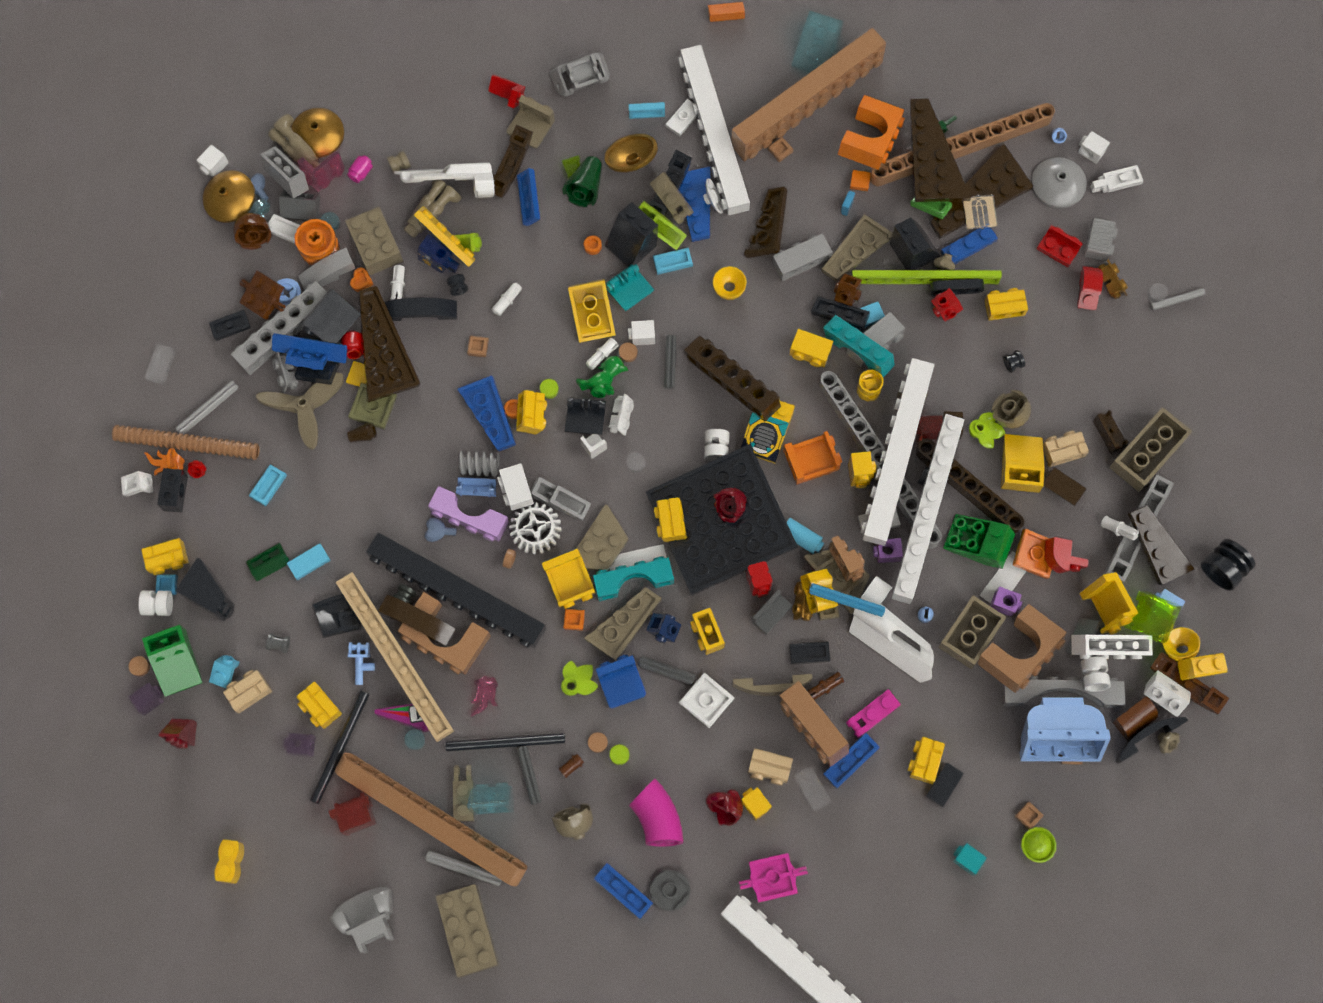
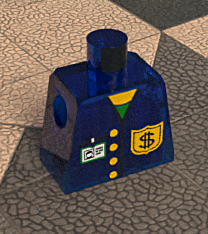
(436, 255)

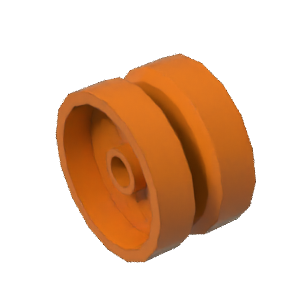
(316, 240)

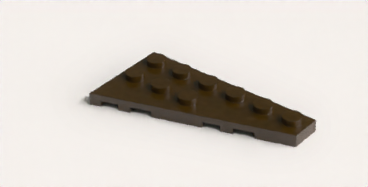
(934, 166)
(997, 177)
(385, 357)

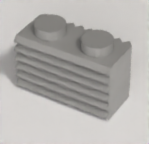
(1100, 239)

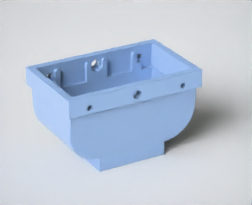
(1066, 729)

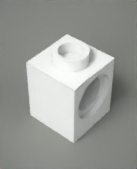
(1093, 147)

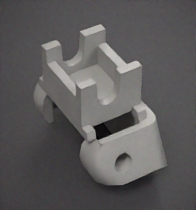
(581, 72)
(366, 917)

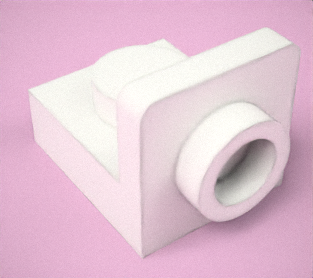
(136, 483)

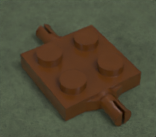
(262, 295)

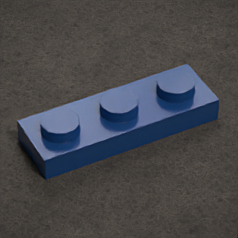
(528, 197)
(970, 244)
(857, 756)
(623, 891)

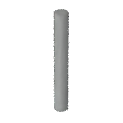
(1177, 299)

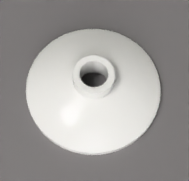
(712, 196)

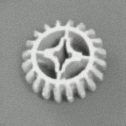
(542, 526)

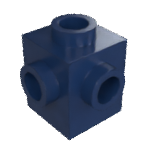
(663, 627)

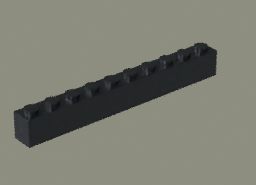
(456, 590)

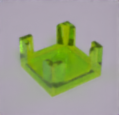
(1155, 616)

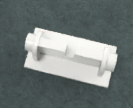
(623, 406)

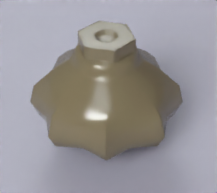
(944, 262)
(1168, 741)

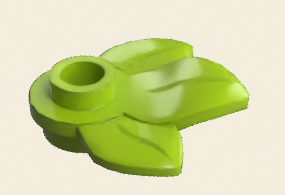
(989, 430)
(579, 677)

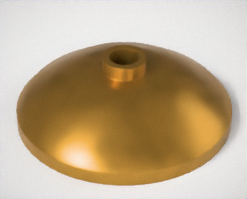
(328, 134)
(631, 153)
(236, 199)

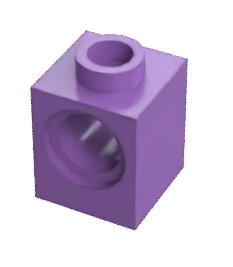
(896, 555)
(998, 604)

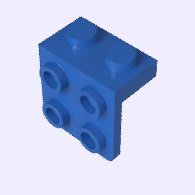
(620, 681)

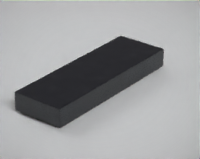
(828, 309)

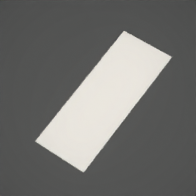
(645, 554)
(1006, 578)

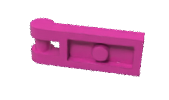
(873, 713)

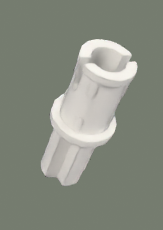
(397, 282)
(506, 299)
(602, 353)
(1119, 528)

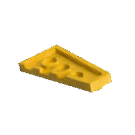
(444, 235)

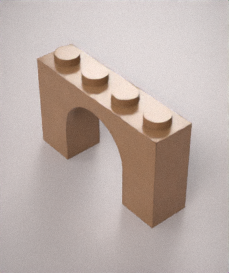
(458, 656)
(1016, 672)

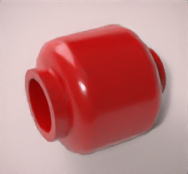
(354, 344)

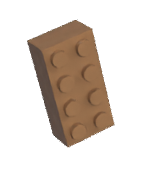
(814, 724)

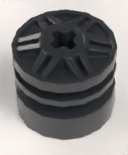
(1228, 564)

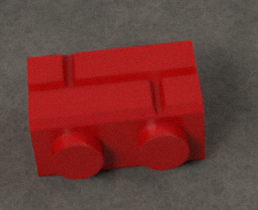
(759, 579)

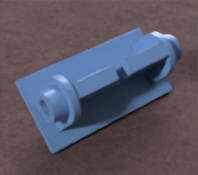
(476, 487)

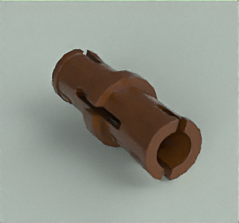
(826, 685)

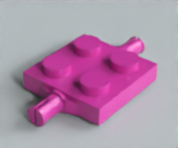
(773, 877)

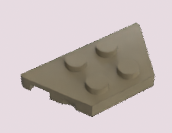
(603, 541)
(825, 561)

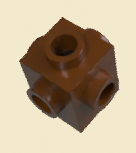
(848, 290)

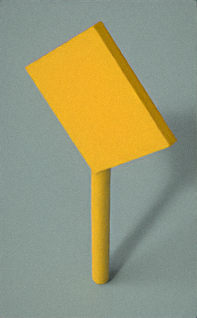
(357, 374)

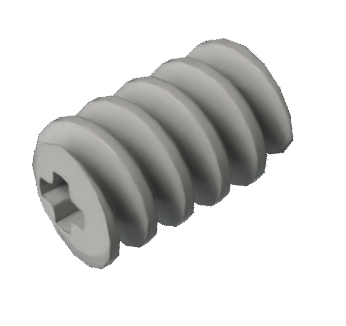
(479, 464)

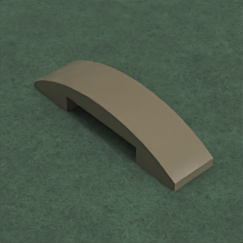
(746, 685)

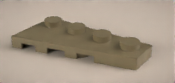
(858, 246)
(619, 630)

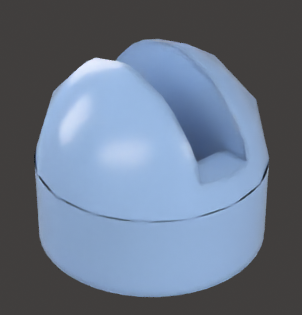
(1062, 135)
(921, 613)

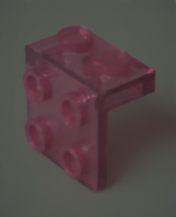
(324, 173)

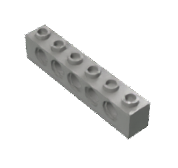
(293, 326)

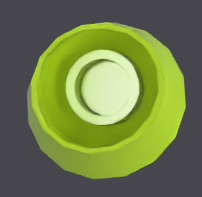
(1038, 844)

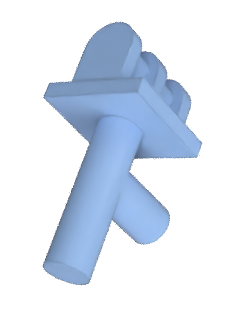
(359, 665)

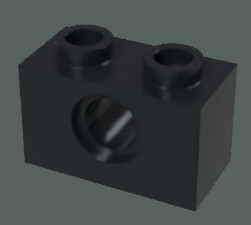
(172, 490)

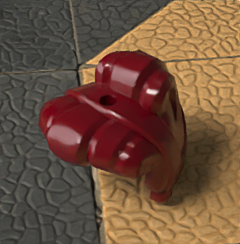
(728, 497)
(727, 805)

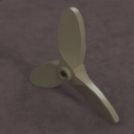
(304, 406)

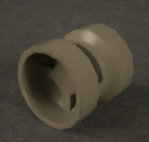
(399, 162)

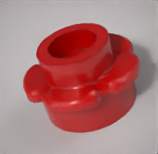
(196, 469)

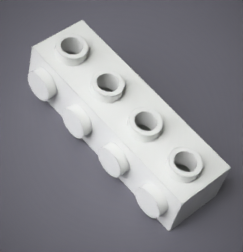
(1111, 645)

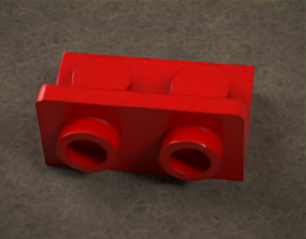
(1059, 246)

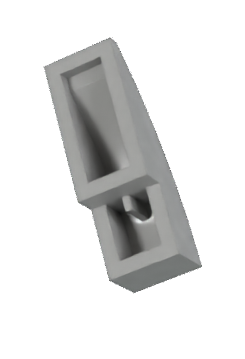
(328, 269)
(559, 499)

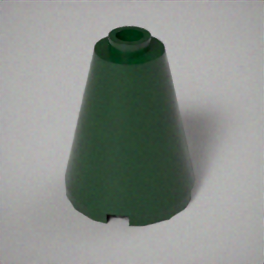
(584, 183)

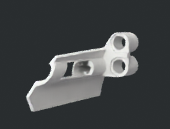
(478, 172)
(879, 635)

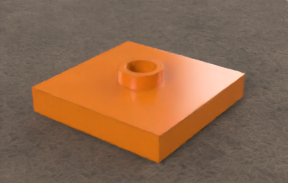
(1031, 554)

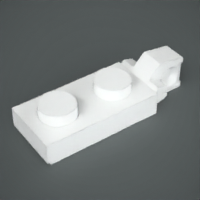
(1117, 180)

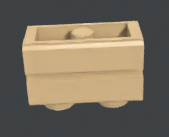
(1065, 449)
(247, 691)
(770, 766)

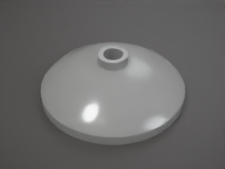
(1056, 191)

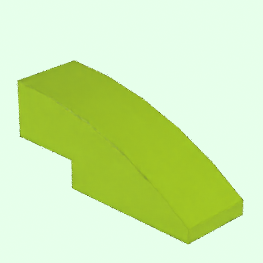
(666, 230)

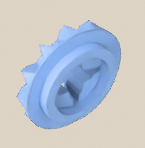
(292, 286)

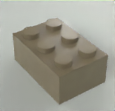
(374, 241)
(972, 632)

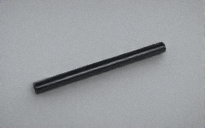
(505, 742)
(339, 747)

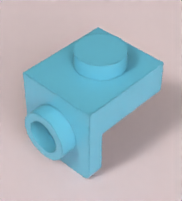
(223, 670)

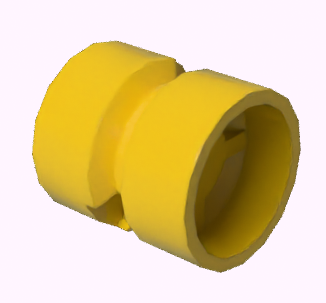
(870, 385)

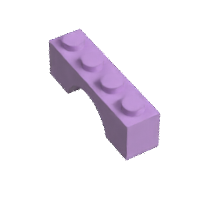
(490, 524)

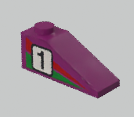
(403, 715)

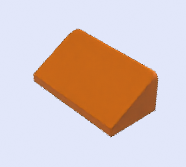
(726, 11)

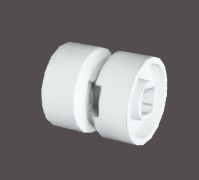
(716, 444)
(155, 603)
(1096, 676)

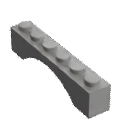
(1128, 549)
(1110, 698)

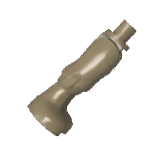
(295, 145)
(436, 208)

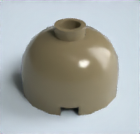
(1012, 409)
(574, 821)

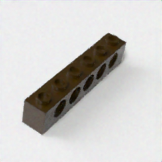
(697, 355)

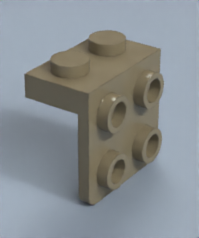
(533, 117)

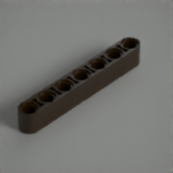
(980, 489)

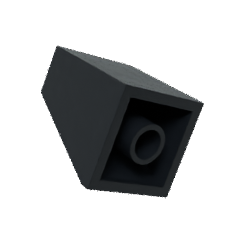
(632, 235)
(912, 245)
(205, 591)

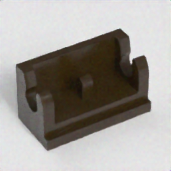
(1110, 432)
(1064, 486)

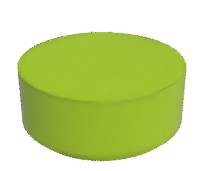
(549, 388)
(619, 754)

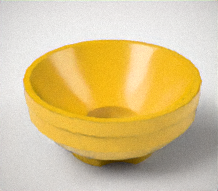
(729, 275)
(1182, 637)

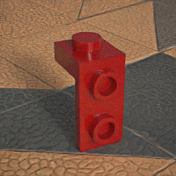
(506, 89)

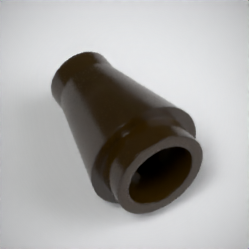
(365, 432)

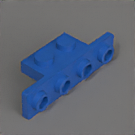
(308, 352)

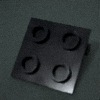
(585, 416)

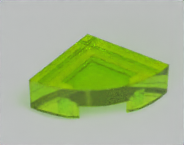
(571, 165)

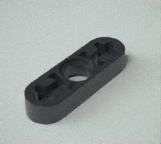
(958, 287)

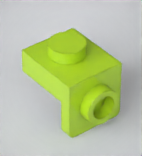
(471, 241)

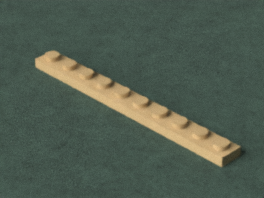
(395, 657)

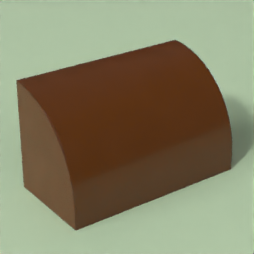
(1136, 718)

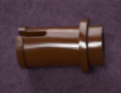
(571, 765)

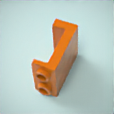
(812, 458)

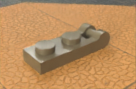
(671, 197)

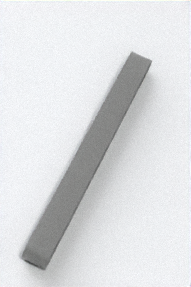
(868, 434)

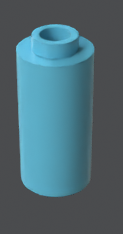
(805, 537)

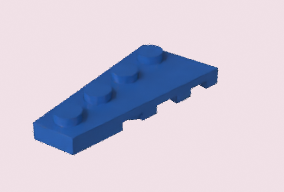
(693, 190)
(488, 408)

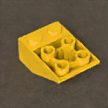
(1022, 463)

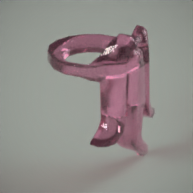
(486, 691)

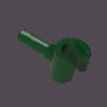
(943, 124)

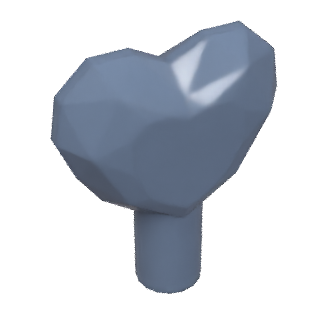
(259, 183)
(437, 530)

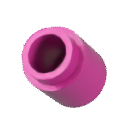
(360, 168)

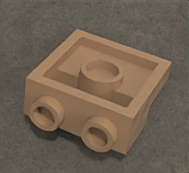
(848, 562)

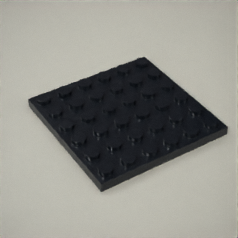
(714, 546)

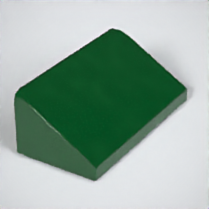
(268, 562)

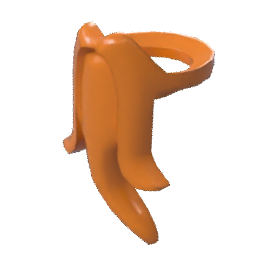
(167, 461)

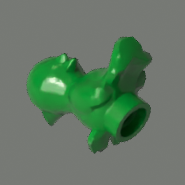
(601, 382)

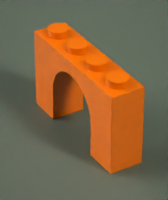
(868, 150)

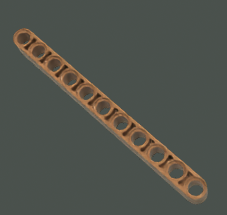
(969, 139)
(431, 819)

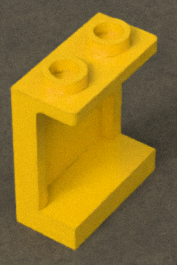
(569, 578)
(1111, 602)

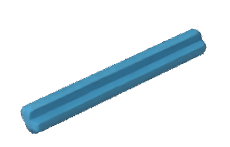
(847, 600)

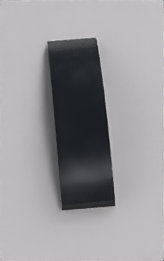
(676, 172)
(422, 307)
(1168, 725)

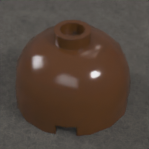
(251, 231)

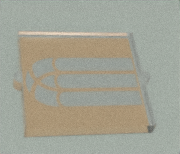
(980, 212)

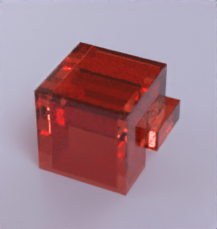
(353, 814)

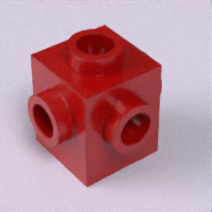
(946, 305)

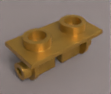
(1117, 286)
(800, 607)

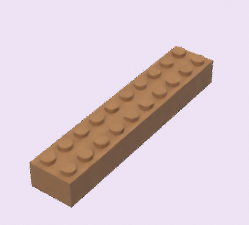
(808, 95)

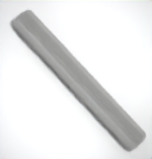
(206, 407)
(462, 867)

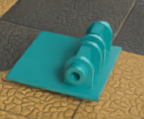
(629, 287)

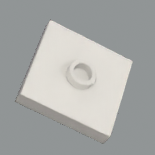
(706, 700)

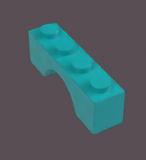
(869, 351)
(656, 572)

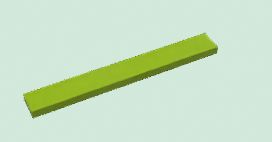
(924, 276)

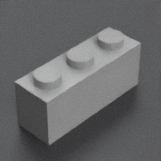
(284, 172)
(802, 257)
(884, 333)

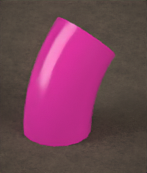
(658, 816)

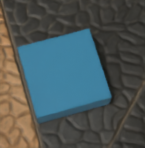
(847, 203)
(166, 583)

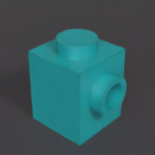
(968, 859)

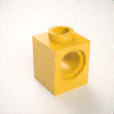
(755, 803)

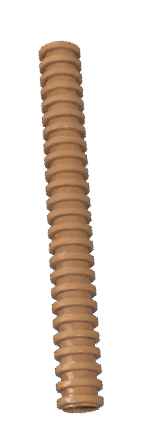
(185, 442)

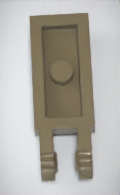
(461, 794)

